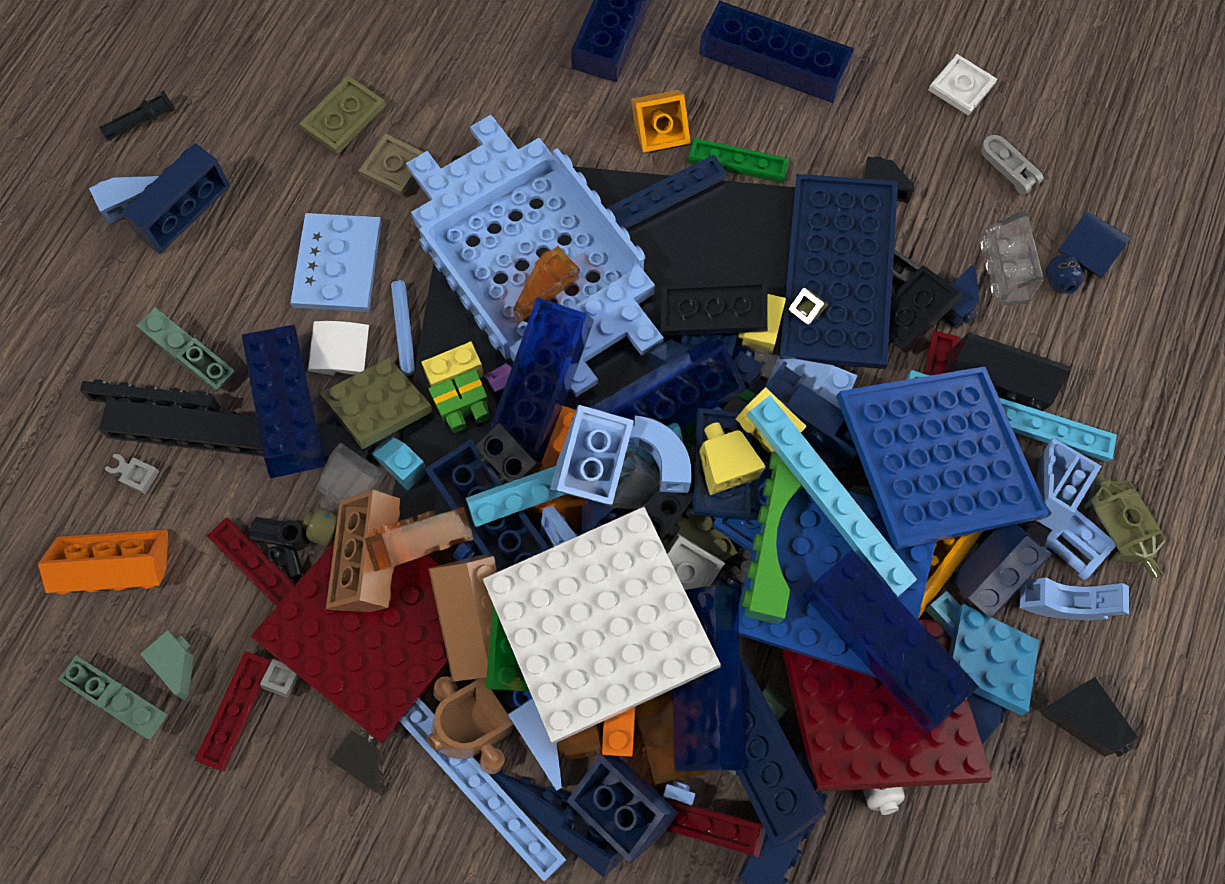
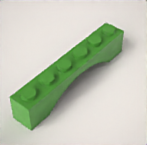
(768, 590)

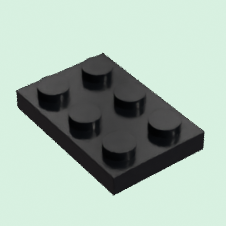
(919, 307)

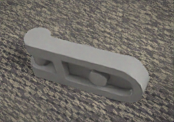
(1011, 163)

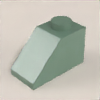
(171, 662)

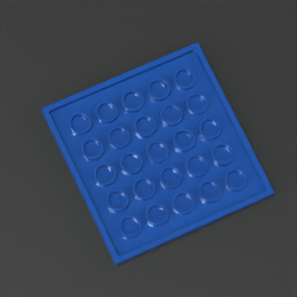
(940, 456)
(807, 550)

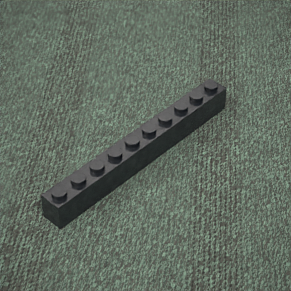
(204, 429)

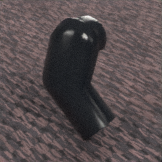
(287, 557)

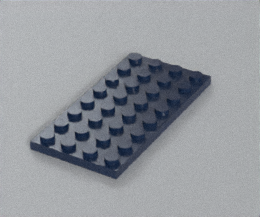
(846, 257)

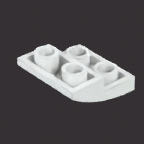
(338, 347)

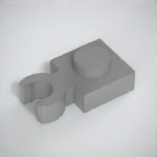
(135, 474)
(278, 679)

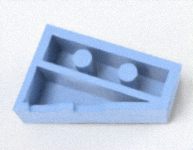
(1063, 482)

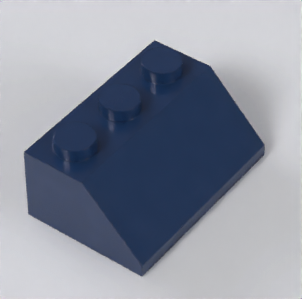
(1000, 568)
(622, 806)

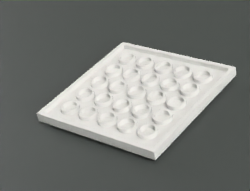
(600, 624)

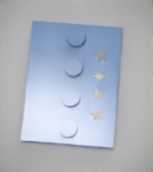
(336, 262)

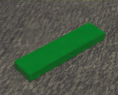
(741, 160)

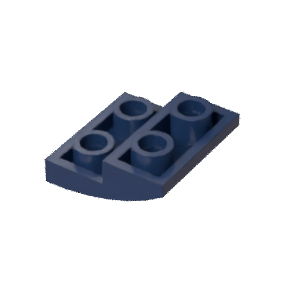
(1094, 244)

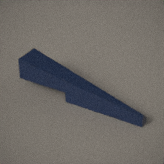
(562, 820)

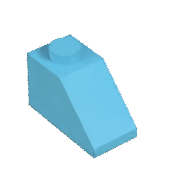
(400, 462)

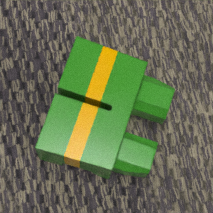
(453, 408)

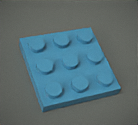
(995, 658)

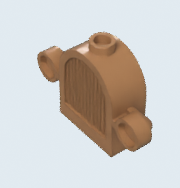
(469, 723)

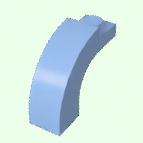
(666, 450)
(1073, 602)

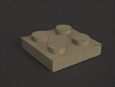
(388, 164)

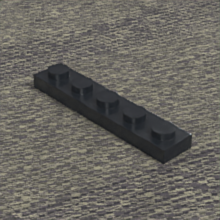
(101, 391)

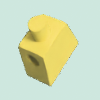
(728, 459)

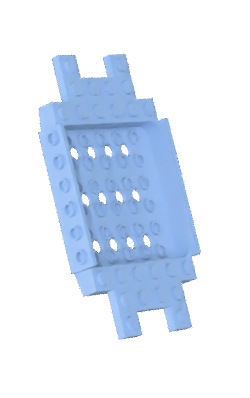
(504, 179)

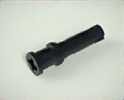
(129, 120)

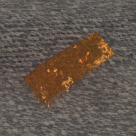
(548, 278)

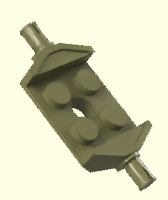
(1135, 541)

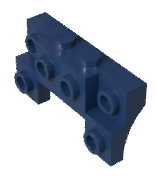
(823, 419)

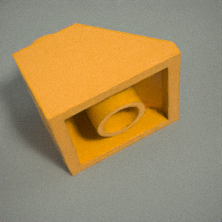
(661, 120)

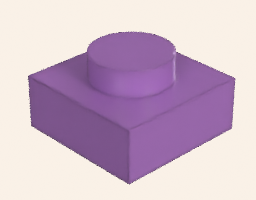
(497, 378)

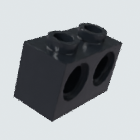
(512, 451)

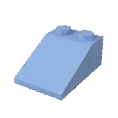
(821, 378)
(592, 455)

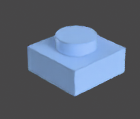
(679, 792)

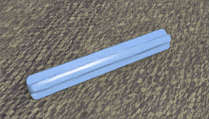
(403, 328)

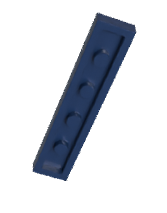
(668, 192)

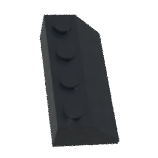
(1014, 372)

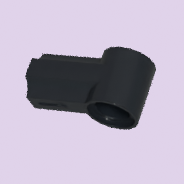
(277, 533)

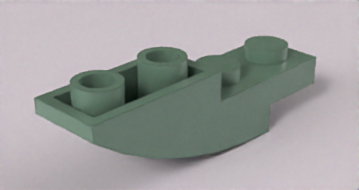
(185, 349)
(113, 697)

